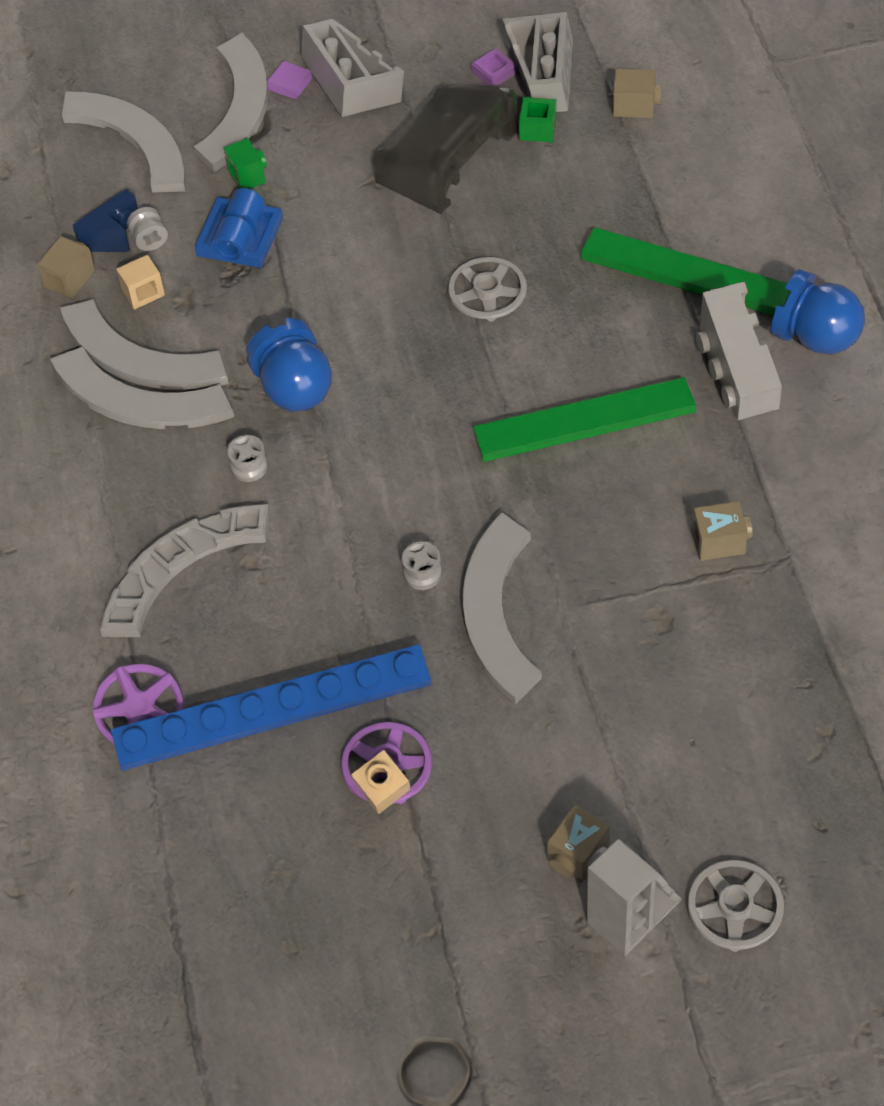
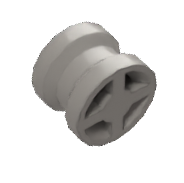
(147, 228)
(240, 453)
(416, 557)

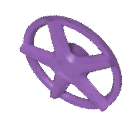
(136, 704)
(392, 749)

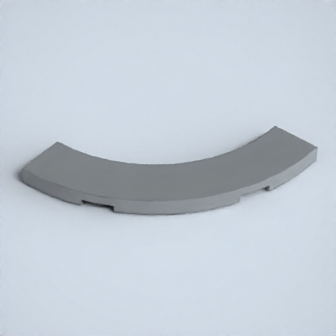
(247, 103)
(135, 126)
(136, 362)
(136, 405)
(172, 554)
(484, 612)

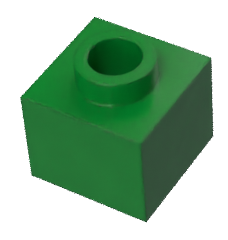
(538, 119)
(245, 164)

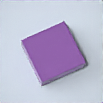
(494, 67)
(289, 80)

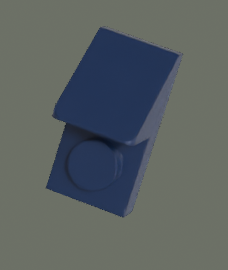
(105, 226)

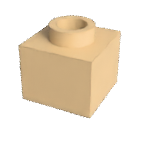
(140, 281)
(386, 793)

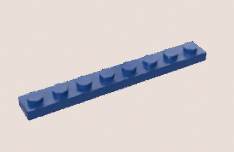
(270, 707)

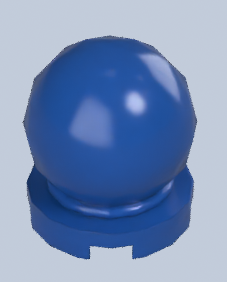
(822, 316)
(290, 365)

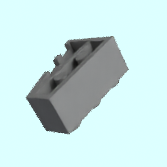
(543, 54)
(347, 70)
(735, 353)
(625, 896)

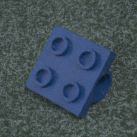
(239, 229)

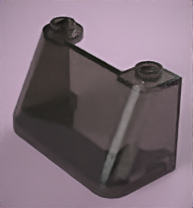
(442, 138)

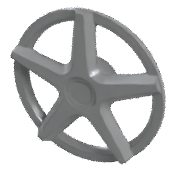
(487, 288)
(735, 905)

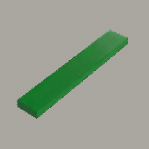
(681, 269)
(584, 419)

